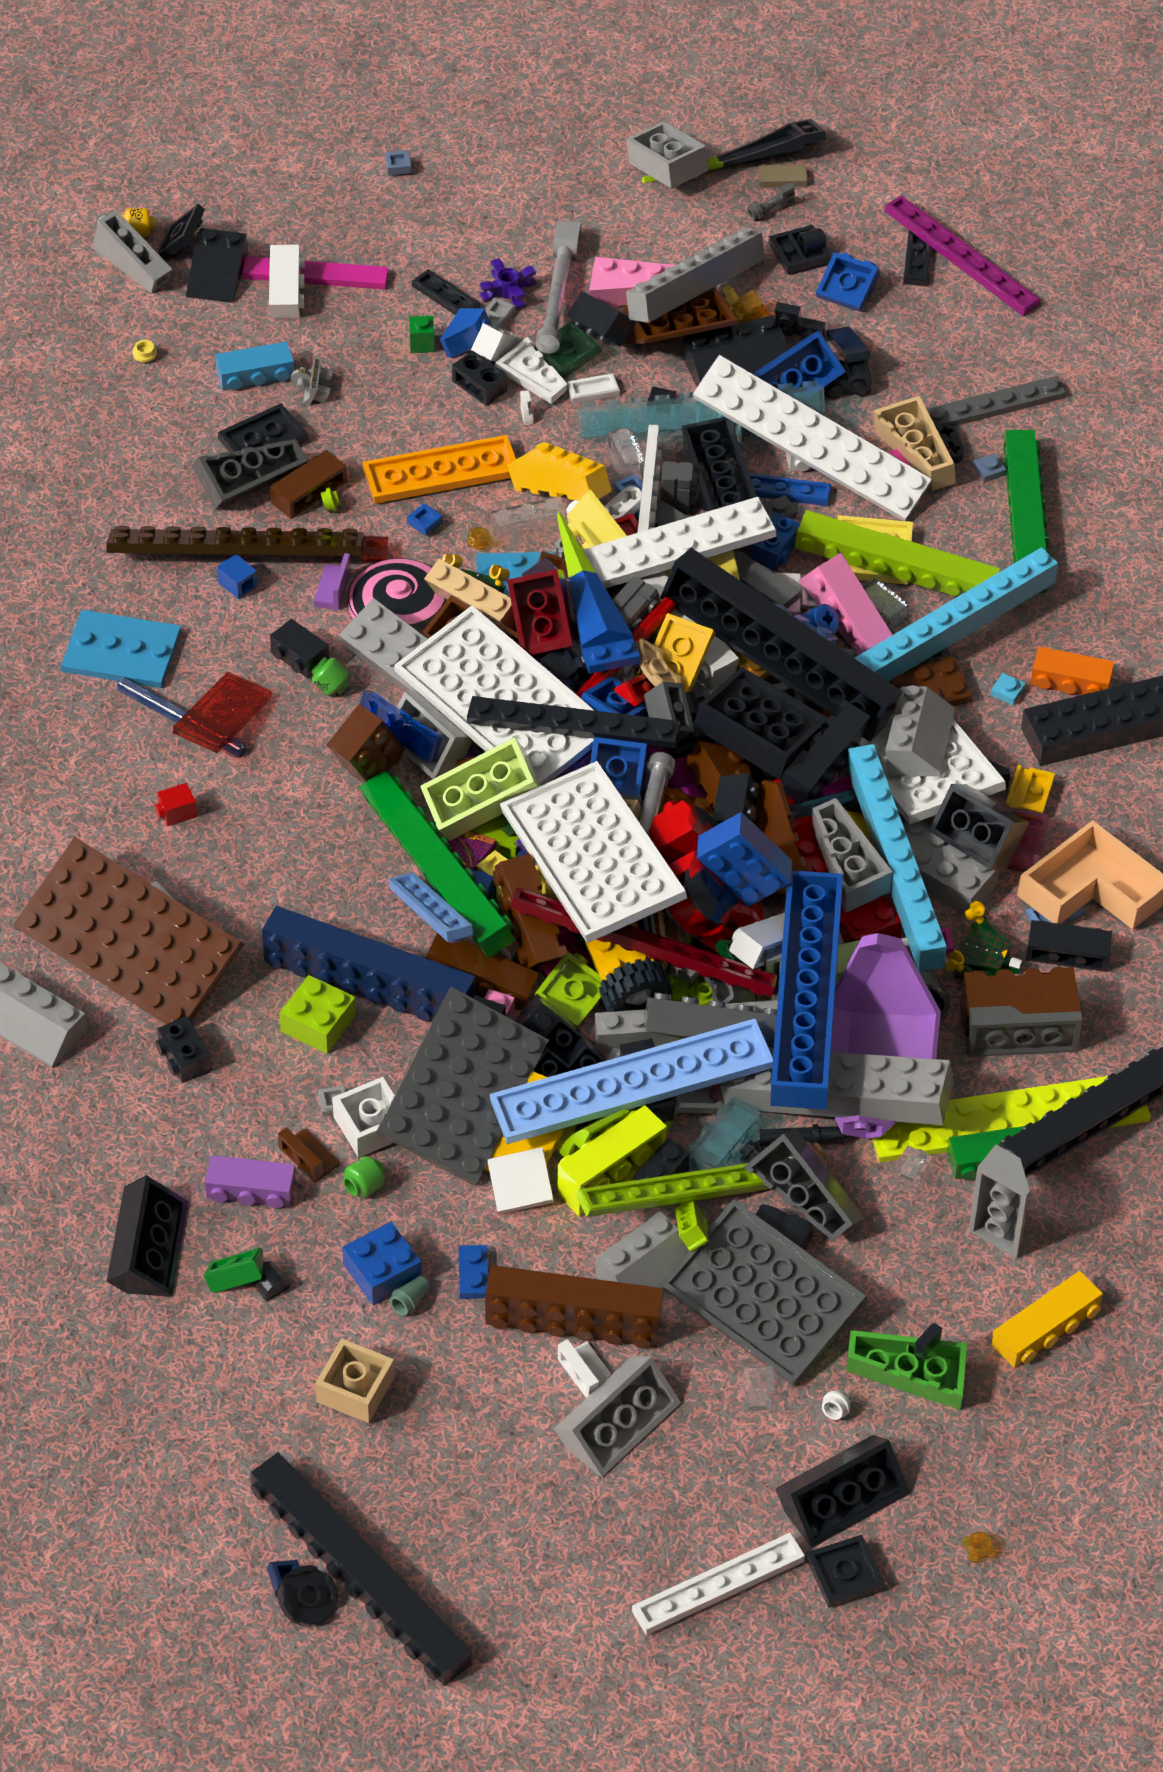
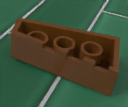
(711, 762)
(535, 938)
(492, 973)

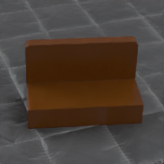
(307, 1153)

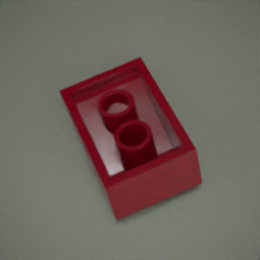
(541, 611)

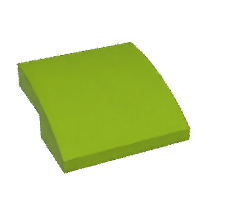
(591, 1132)

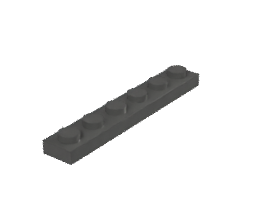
(998, 402)

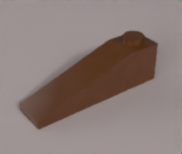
(773, 821)

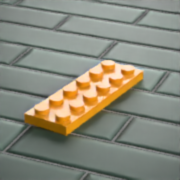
(439, 469)

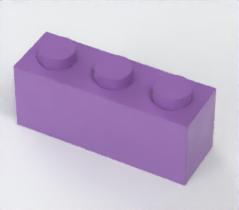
(250, 1181)

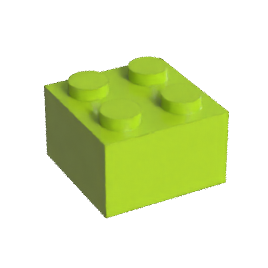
(317, 1014)

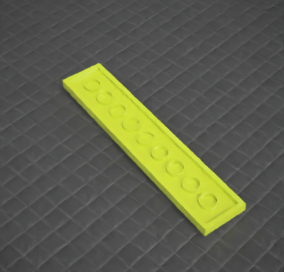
(987, 1114)

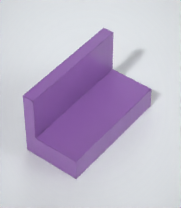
(333, 585)

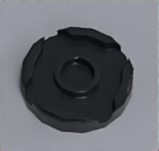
(307, 1596)

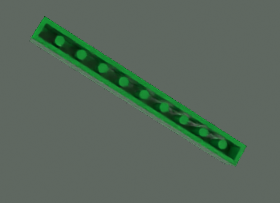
(437, 863)

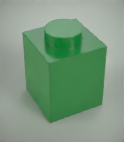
(421, 334)

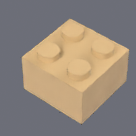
(355, 1380)

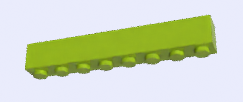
(890, 555)

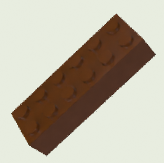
(573, 1306)

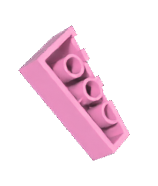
(615, 277)
(858, 618)

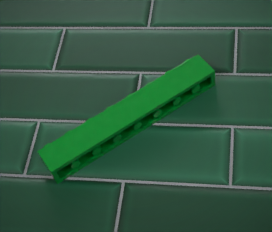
(1024, 493)

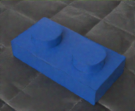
(473, 1271)

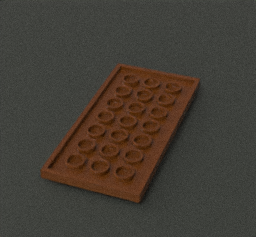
(127, 934)

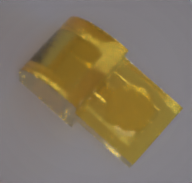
(745, 307)

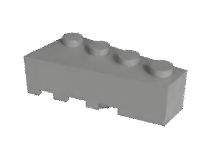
(850, 854)

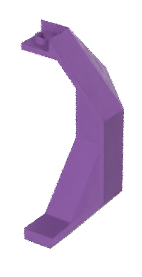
(884, 1012)

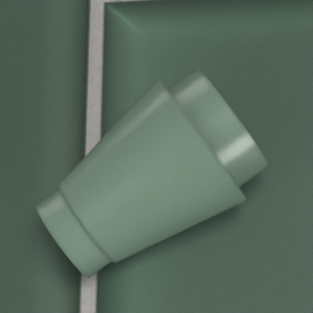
(406, 1298)

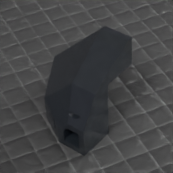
(567, 1045)

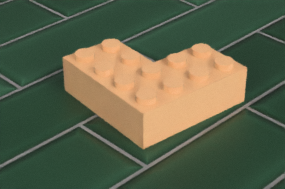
(1096, 868)

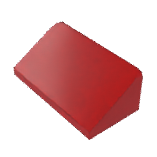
(634, 689)

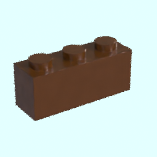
(307, 482)

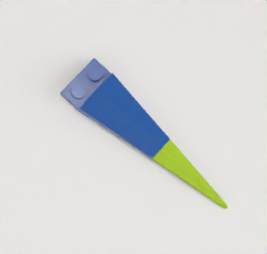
(602, 630)

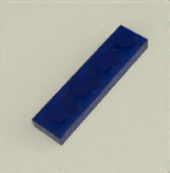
(405, 728)

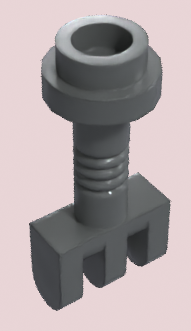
(785, 198)

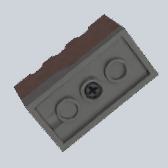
(1021, 1012)

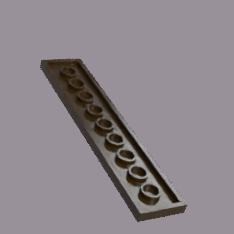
(235, 542)

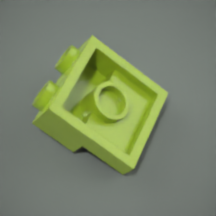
(572, 988)

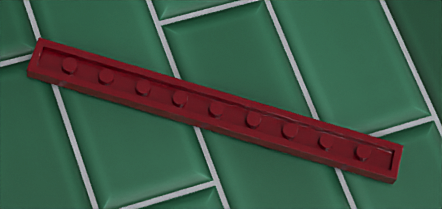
(653, 946)

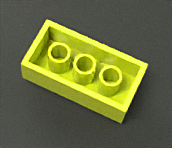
(611, 1156)

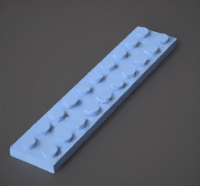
(631, 1081)

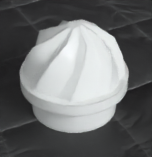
(836, 1404)

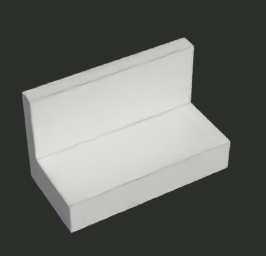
(583, 1366)

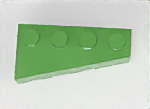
(893, 1363)

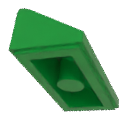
(235, 1270)

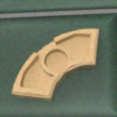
(654, 665)

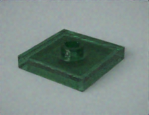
(574, 350)

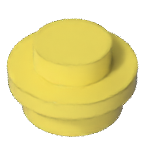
(144, 351)

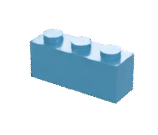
(254, 366)

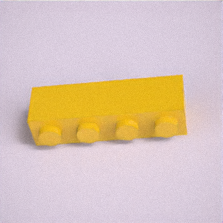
(1047, 1319)

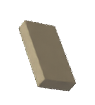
(781, 174)

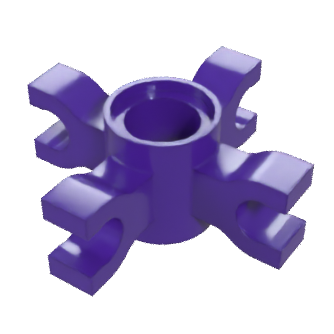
(507, 283)

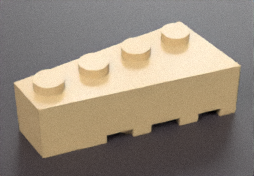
(913, 433)

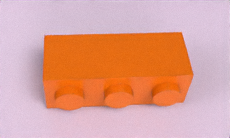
(1070, 672)

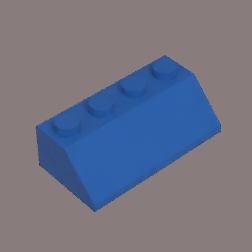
(803, 362)

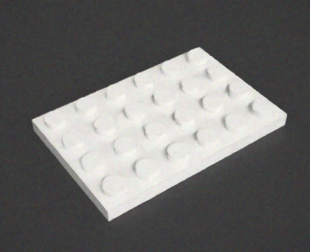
(922, 795)

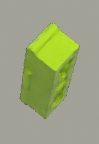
(692, 1225)

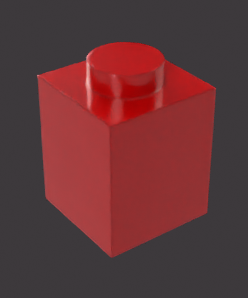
(176, 804)

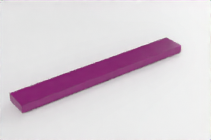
(962, 255)

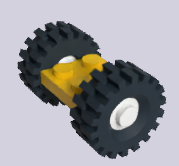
(625, 975)

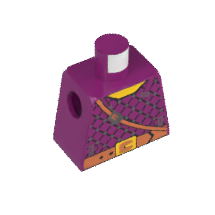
(472, 848)

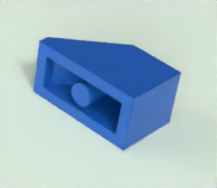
(463, 330)

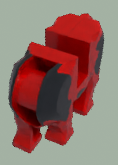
(708, 899)

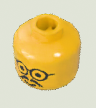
(140, 220)

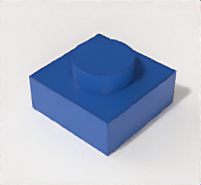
(424, 519)

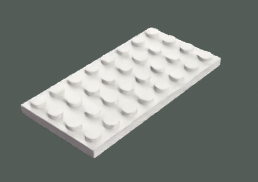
(482, 661)
(593, 851)

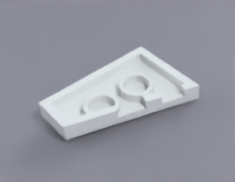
(530, 370)

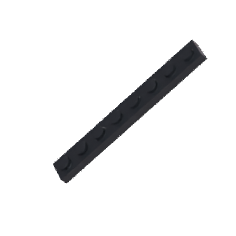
(573, 721)

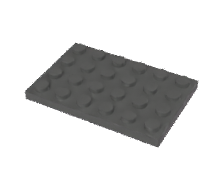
(445, 1095)
(764, 1293)

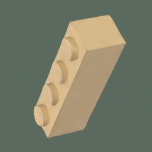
(449, 581)

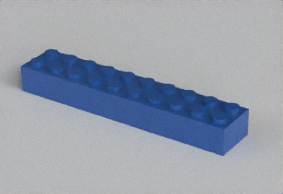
(806, 991)

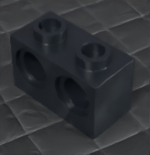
(479, 378)

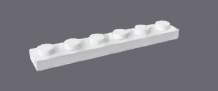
(718, 1583)

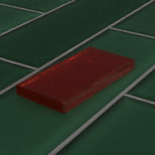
(222, 712)

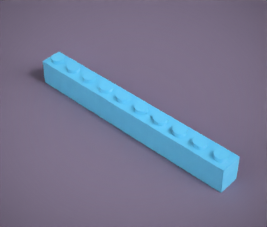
(961, 616)
(894, 848)

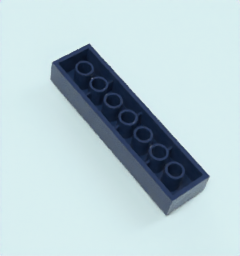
(360, 964)

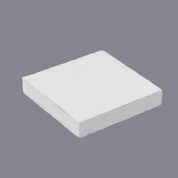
(520, 1180)

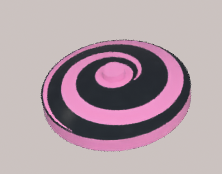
(398, 587)

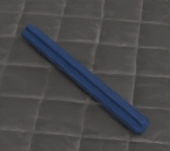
(168, 709)

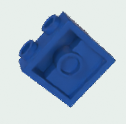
(848, 281)

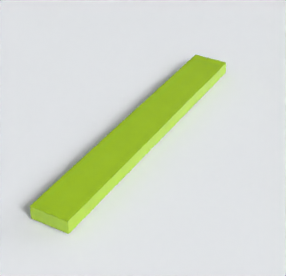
(668, 1190)

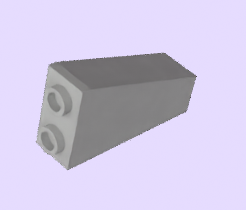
(130, 252)

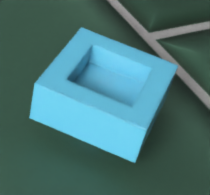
(1007, 689)

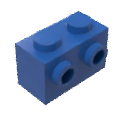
(776, 550)

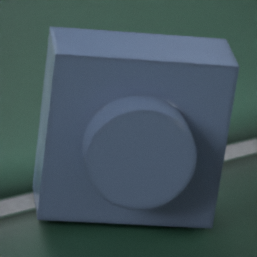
(397, 162)
(989, 468)

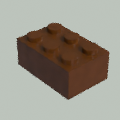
(365, 745)

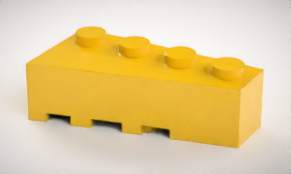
(559, 473)

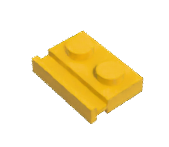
(1030, 789)

